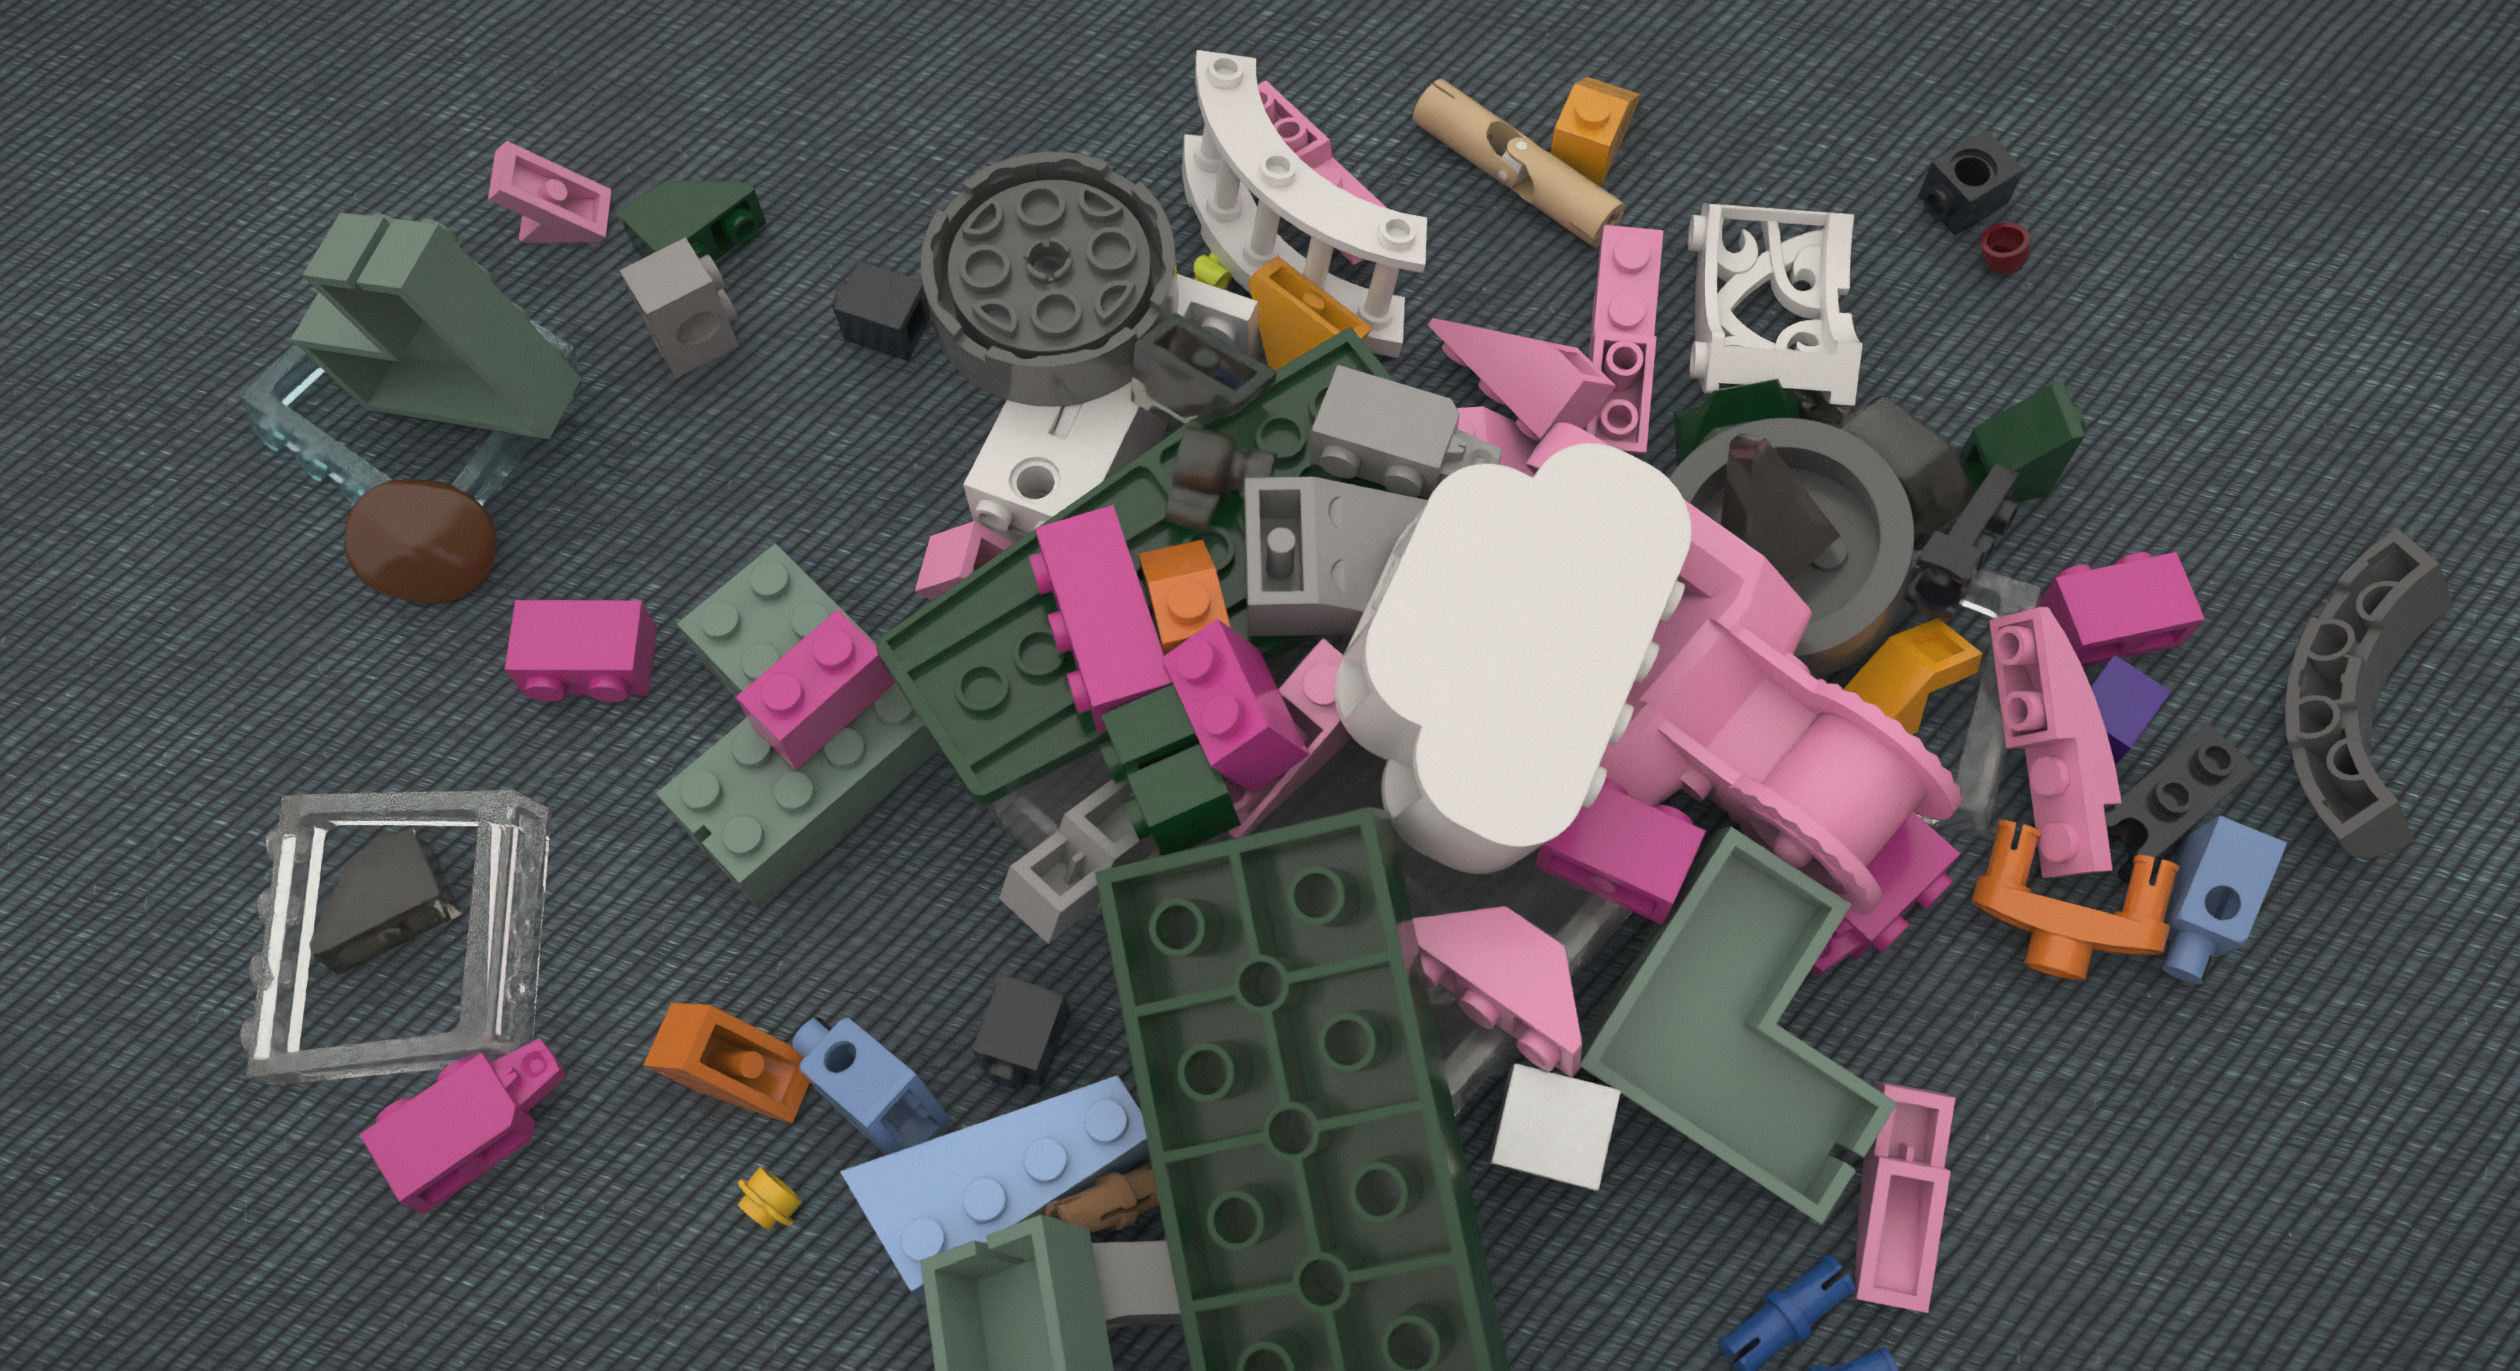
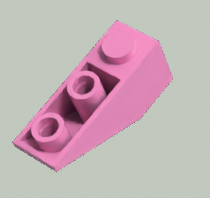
(1531, 376)
(1313, 709)

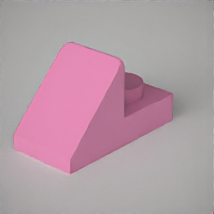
(551, 199)

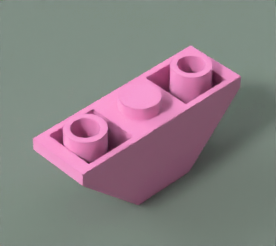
(1506, 978)

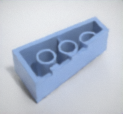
(996, 1173)

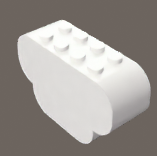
(1511, 648)

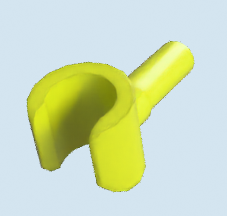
(1211, 272)

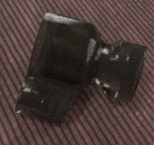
(1208, 468)

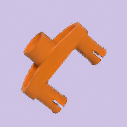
(2065, 932)

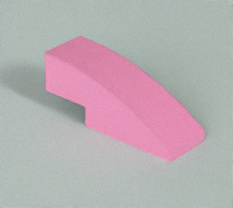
(1904, 1200)

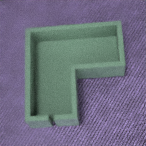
(428, 331)
(755, 804)
(1700, 1035)
(1015, 1314)

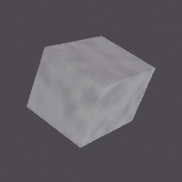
(1554, 1126)

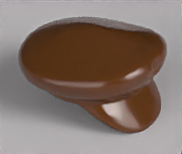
(420, 541)

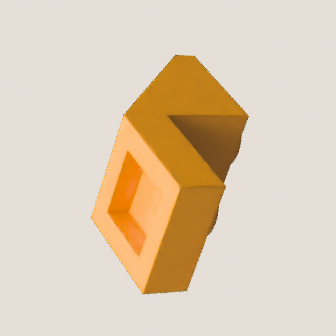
(1911, 668)

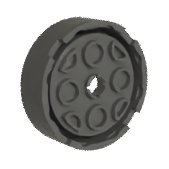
(1038, 334)
(1864, 574)

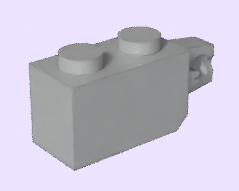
(1392, 435)

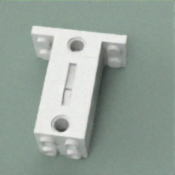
(1054, 455)

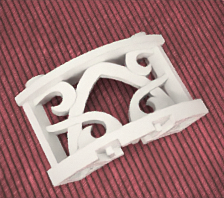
(1736, 355)

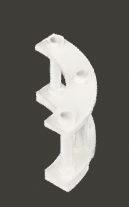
(1247, 153)

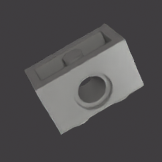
(683, 306)

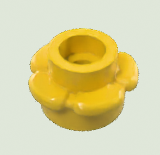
(768, 1199)

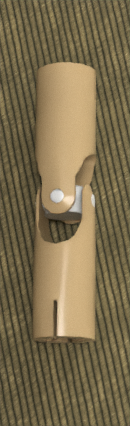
(1524, 166)

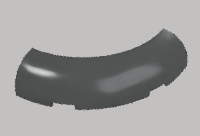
(2337, 682)

